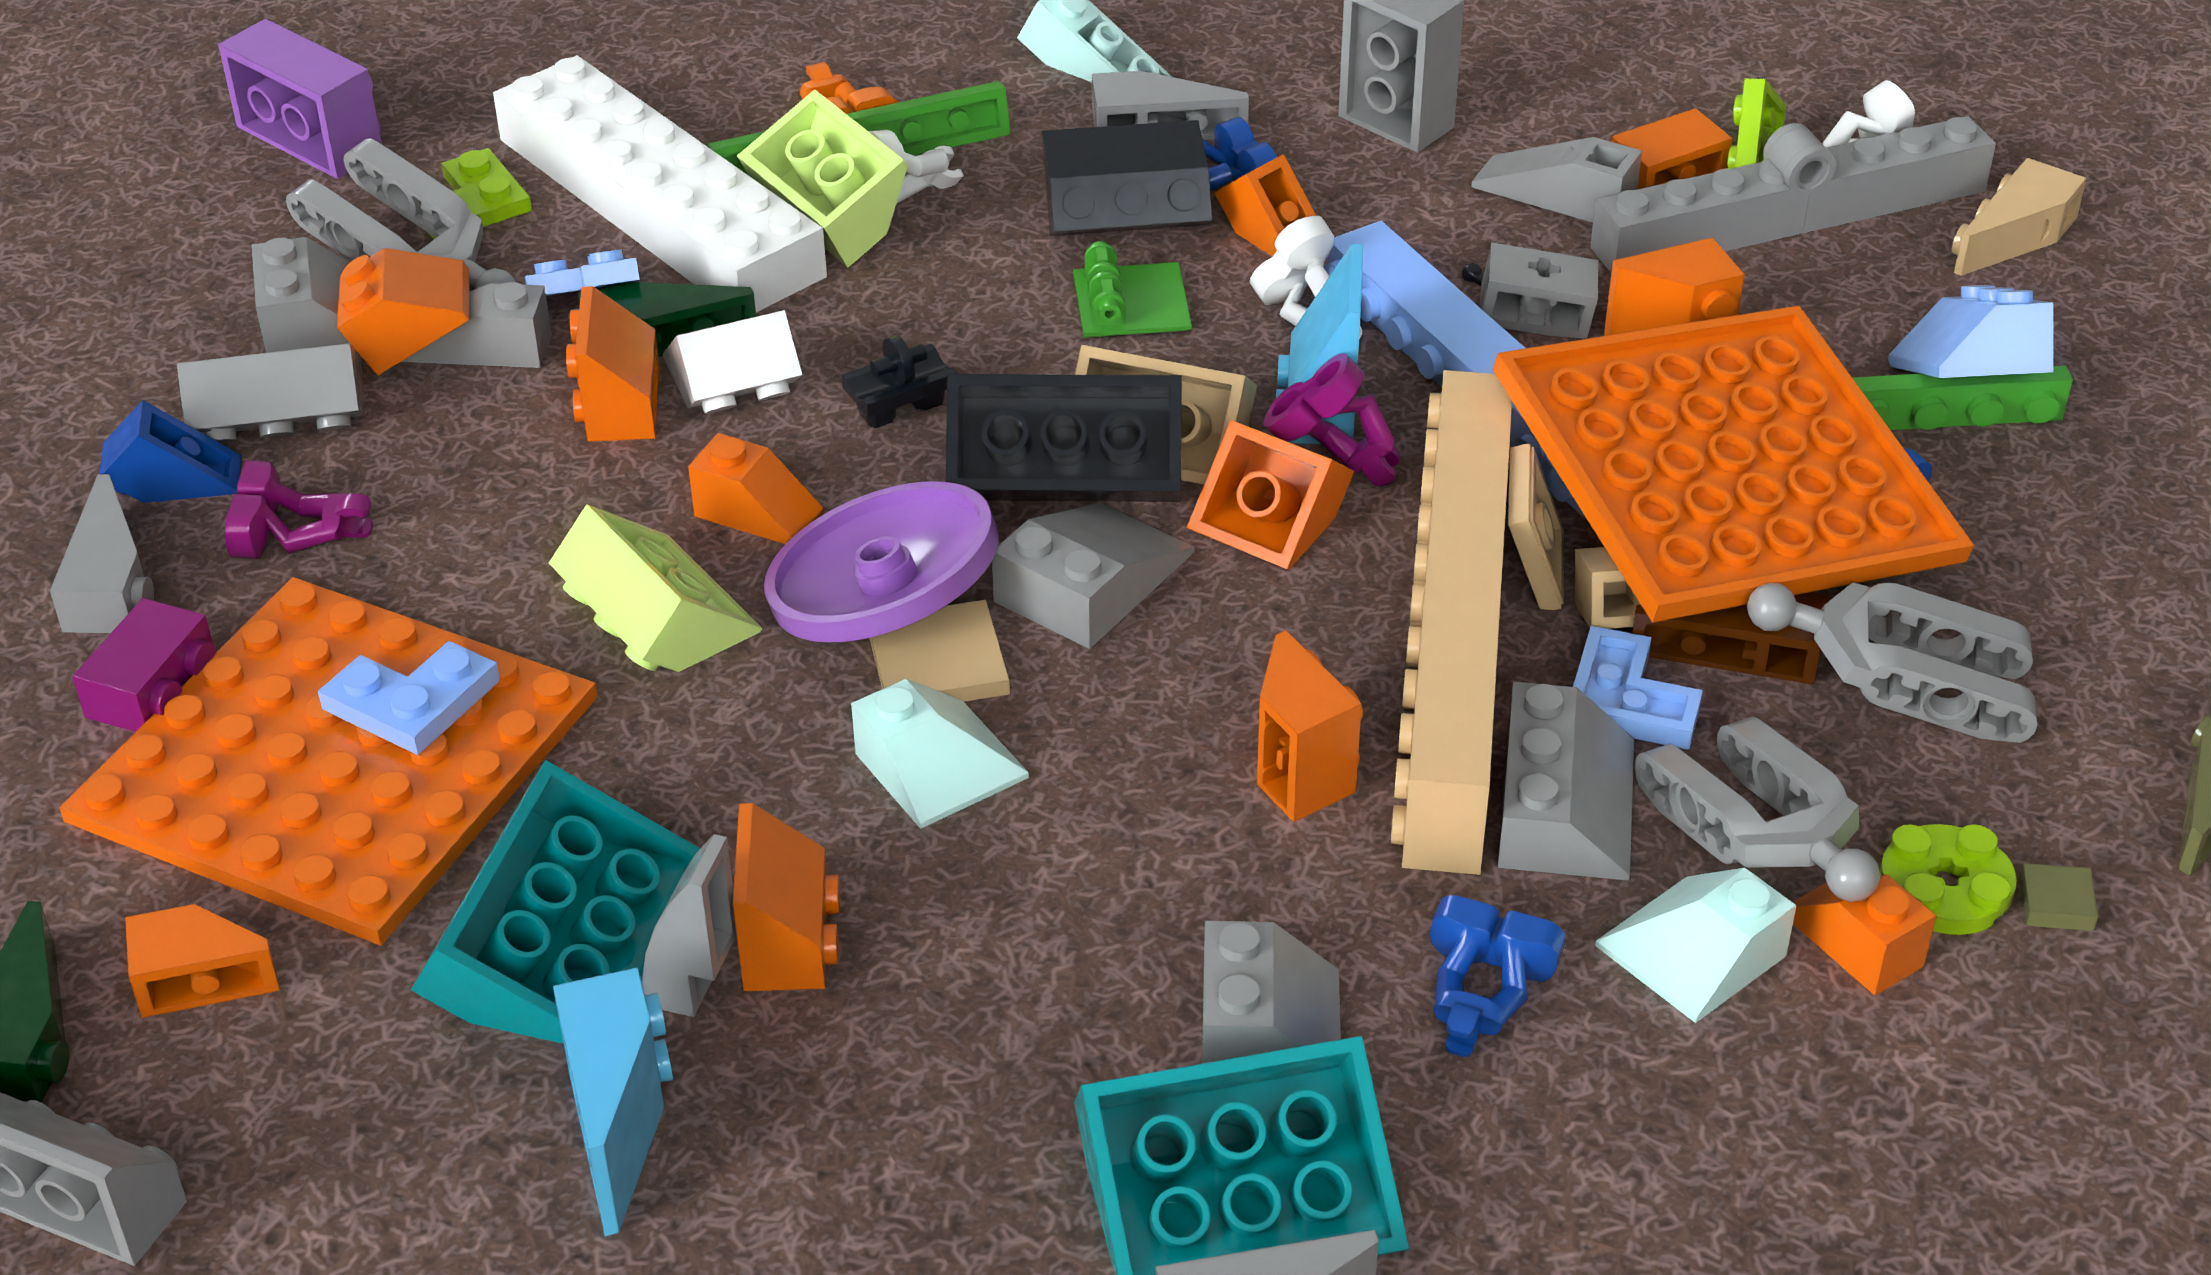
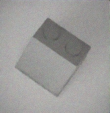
(297, 293)
(1264, 991)

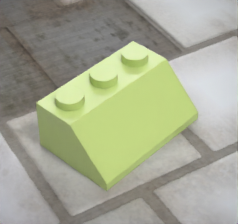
(830, 174)
(648, 592)

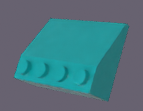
(554, 903)
(1239, 1156)

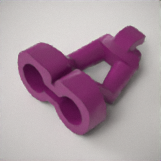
(1331, 393)
(255, 508)

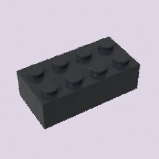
(1065, 436)

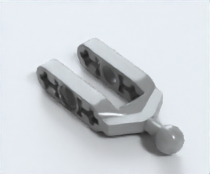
(407, 192)
(1915, 657)
(1808, 795)

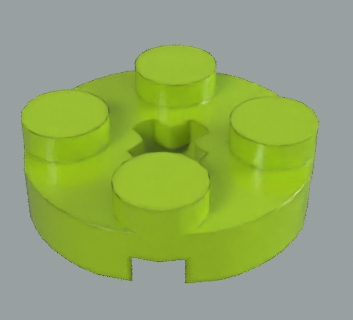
(1971, 853)

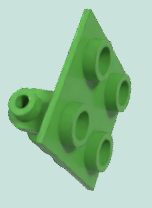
(1129, 297)

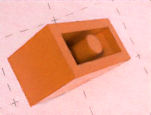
(1264, 203)
(749, 490)
(1870, 938)
(194, 960)

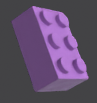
(299, 95)

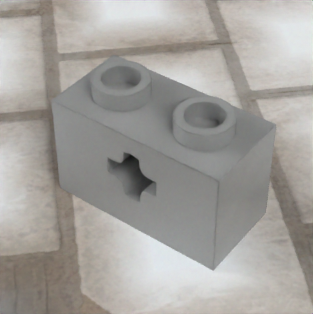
(1539, 291)

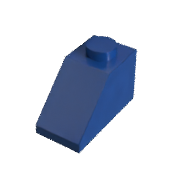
(166, 459)

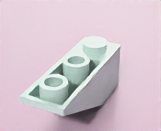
(1082, 40)

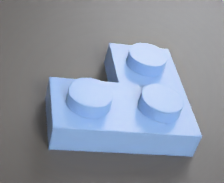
(603, 270)
(410, 708)
(1645, 708)

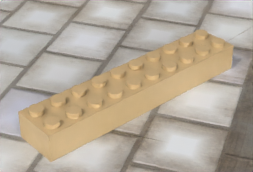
(1455, 629)

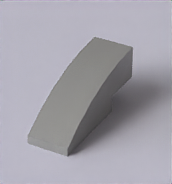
(693, 932)

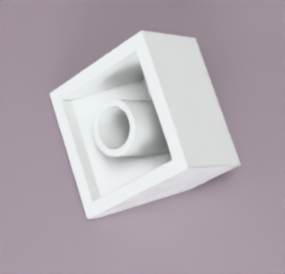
(734, 361)

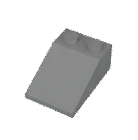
(1082, 569)

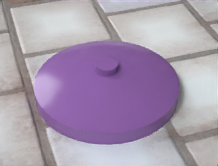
(881, 561)

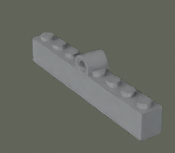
(1797, 189)

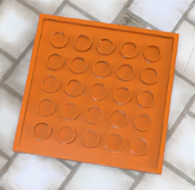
(1729, 461)
(307, 807)

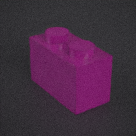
(143, 664)

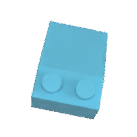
(1326, 330)
(614, 1079)

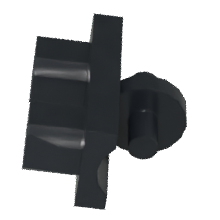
(897, 379)

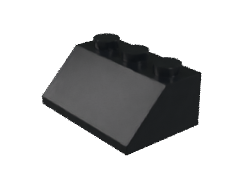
(1126, 178)

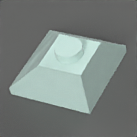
(930, 751)
(1704, 939)

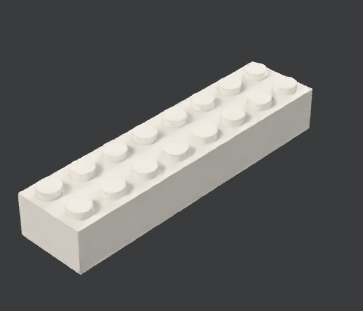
(659, 183)

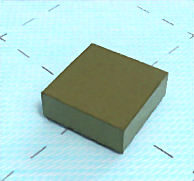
(2058, 896)

